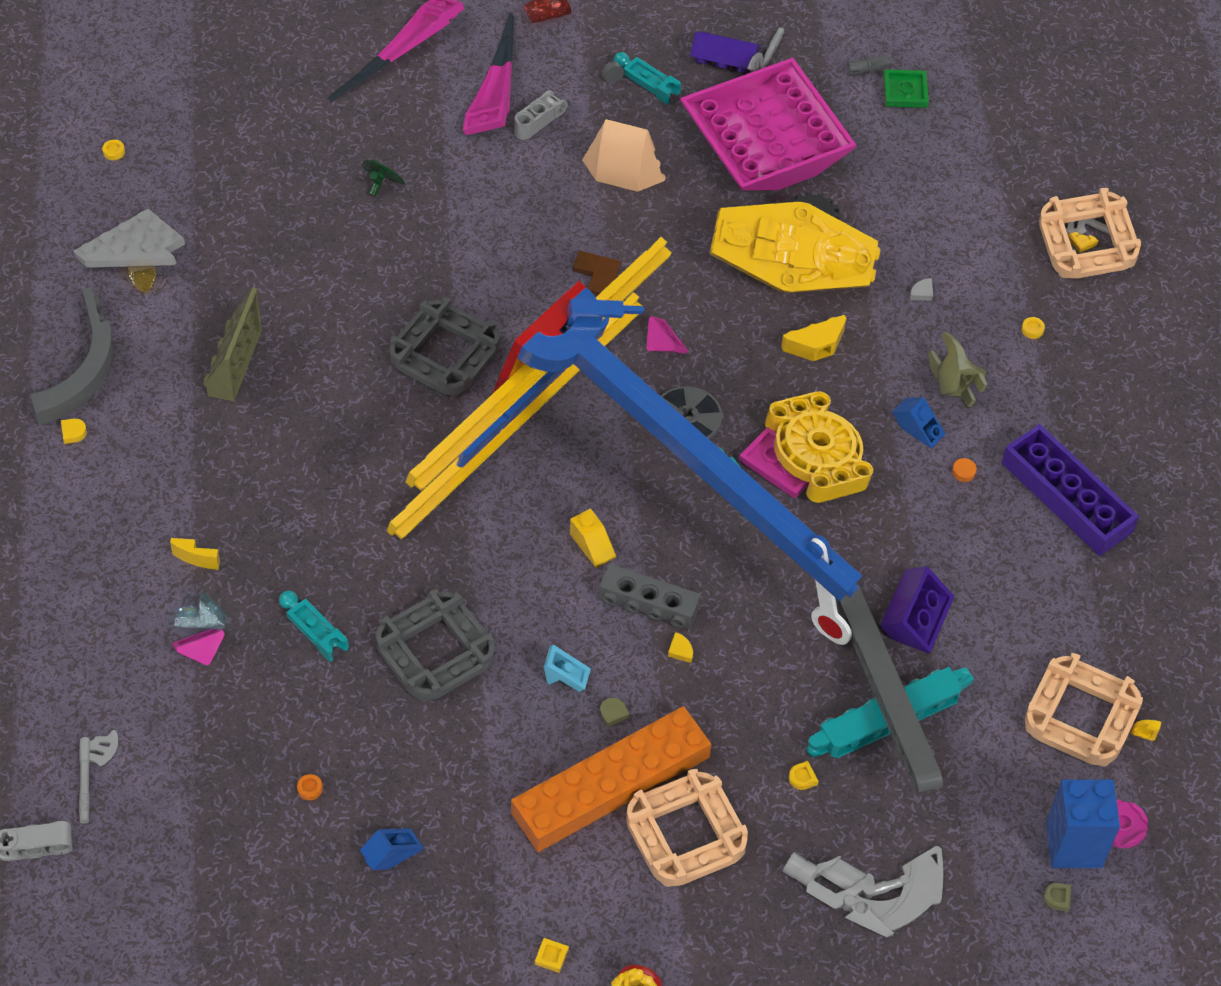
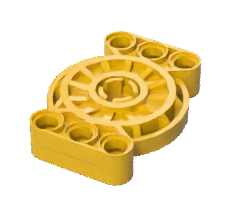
(818, 447)

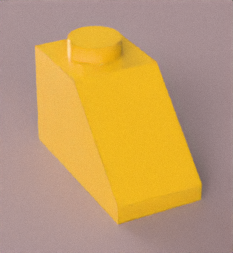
(592, 538)

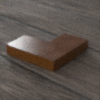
(601, 268)

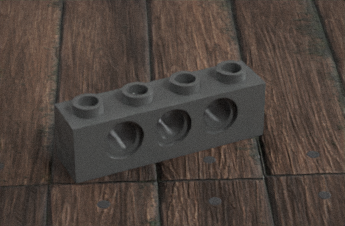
(641, 587)

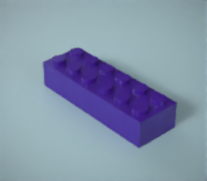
(1069, 489)

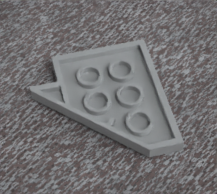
(137, 242)

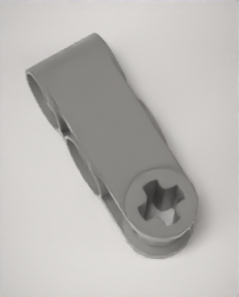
(538, 115)
(36, 841)

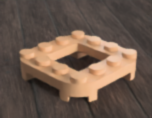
(1118, 222)
(1096, 682)
(672, 796)

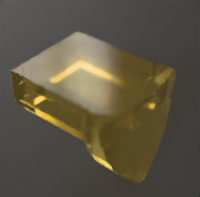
(142, 276)

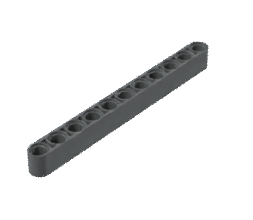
(890, 694)

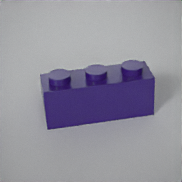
(723, 51)
(917, 609)

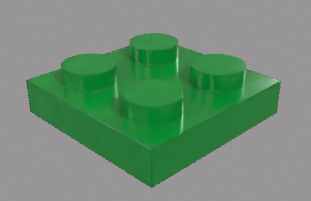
(905, 88)

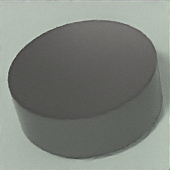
(612, 72)

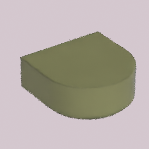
(613, 711)
(1058, 896)

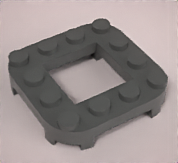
(454, 379)
(437, 607)

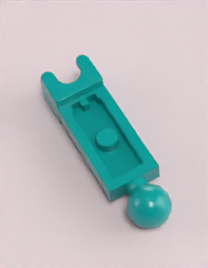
(649, 77)
(313, 624)

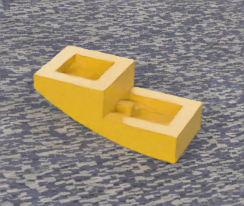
(187, 551)

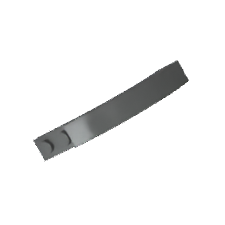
(83, 384)

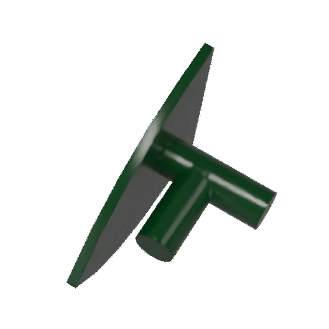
(378, 173)

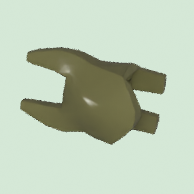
(956, 372)

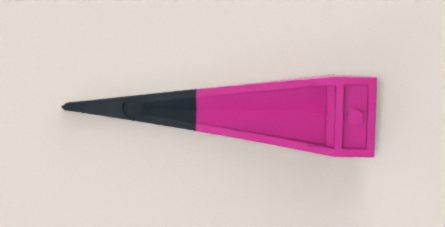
(425, 22)
(493, 98)

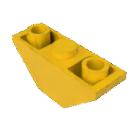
(815, 340)

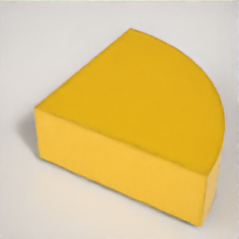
(1082, 242)
(681, 648)
(1146, 729)

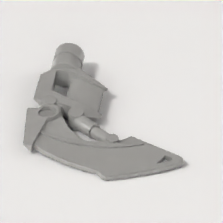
(920, 883)

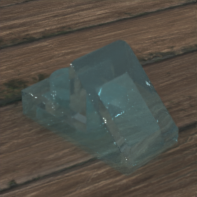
(207, 616)

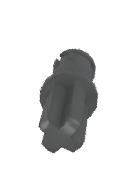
(868, 65)

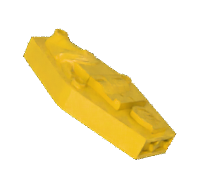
(794, 247)

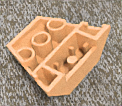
(623, 157)

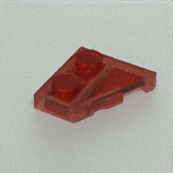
(546, 9)

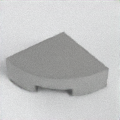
(922, 290)

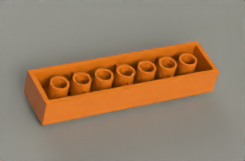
(610, 778)

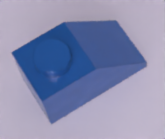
(390, 848)

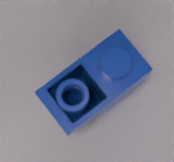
(918, 420)

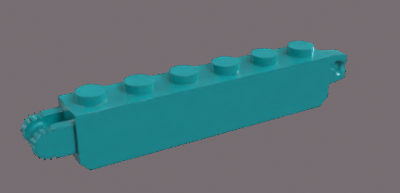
(867, 724)

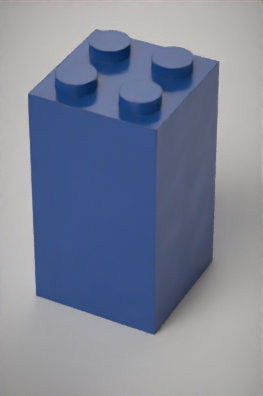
(1082, 823)

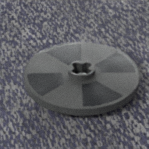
(701, 404)

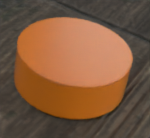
(964, 470)
(309, 787)

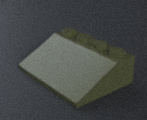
(235, 349)

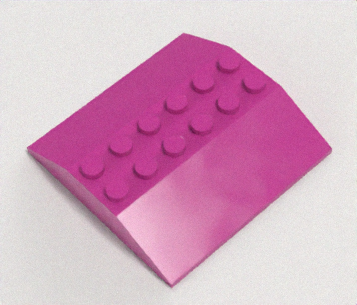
(770, 127)

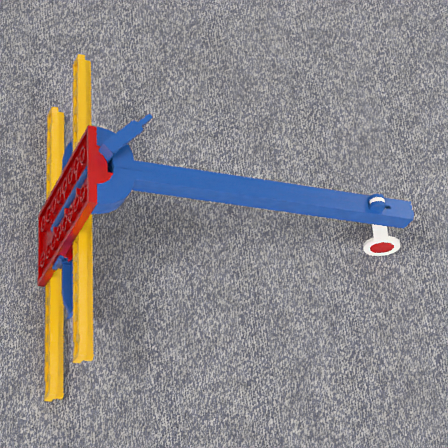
(573, 339)

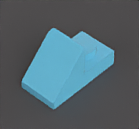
(565, 668)

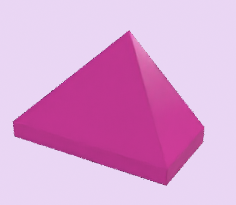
(663, 338)
(201, 645)

